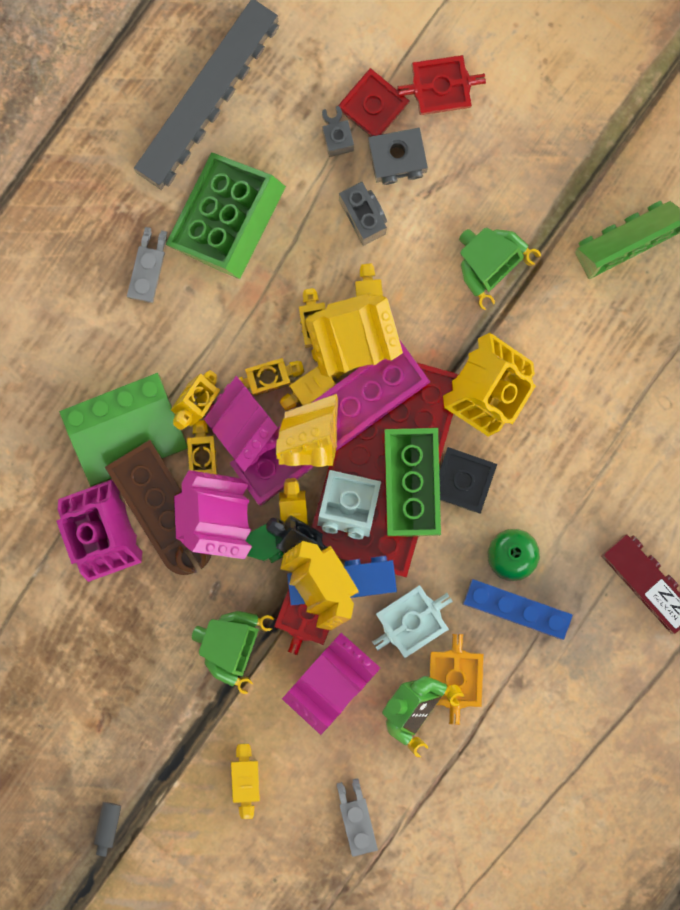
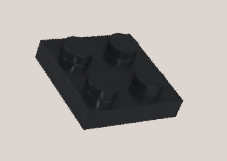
(465, 480)

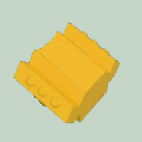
(353, 334)
(491, 386)
(309, 434)
(321, 583)

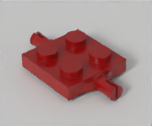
(441, 85)
(299, 624)

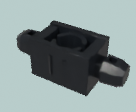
(292, 532)

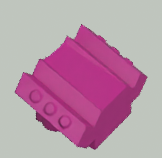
(242, 424)
(213, 515)
(98, 531)
(331, 683)

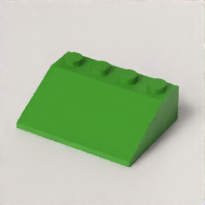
(226, 215)
(630, 239)
(120, 422)

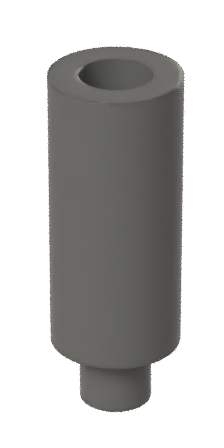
(107, 827)

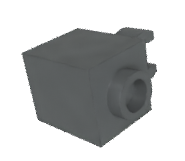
(337, 134)

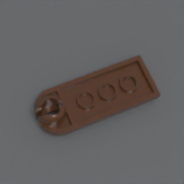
(150, 495)

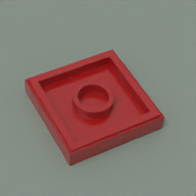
(373, 104)

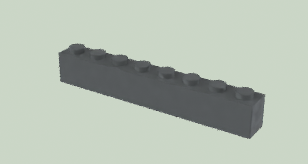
(206, 94)

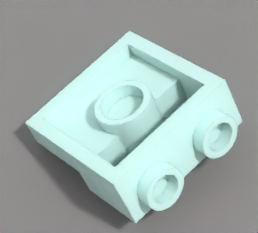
(348, 504)

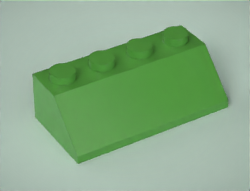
(412, 482)

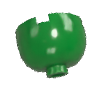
(504, 563)

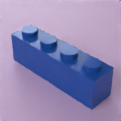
(369, 578)
(517, 609)

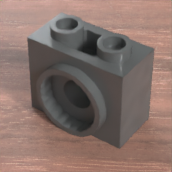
(410, 165)
(363, 213)

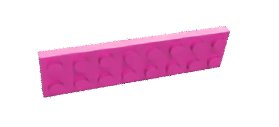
(362, 401)

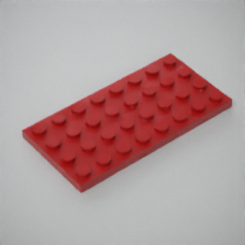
(366, 458)

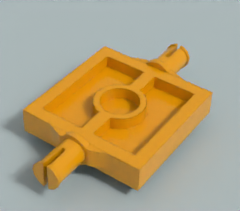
(458, 669)

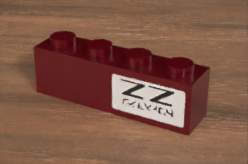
(646, 580)

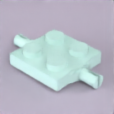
(412, 621)

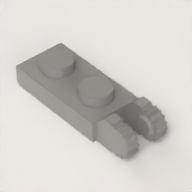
(147, 268)
(357, 821)

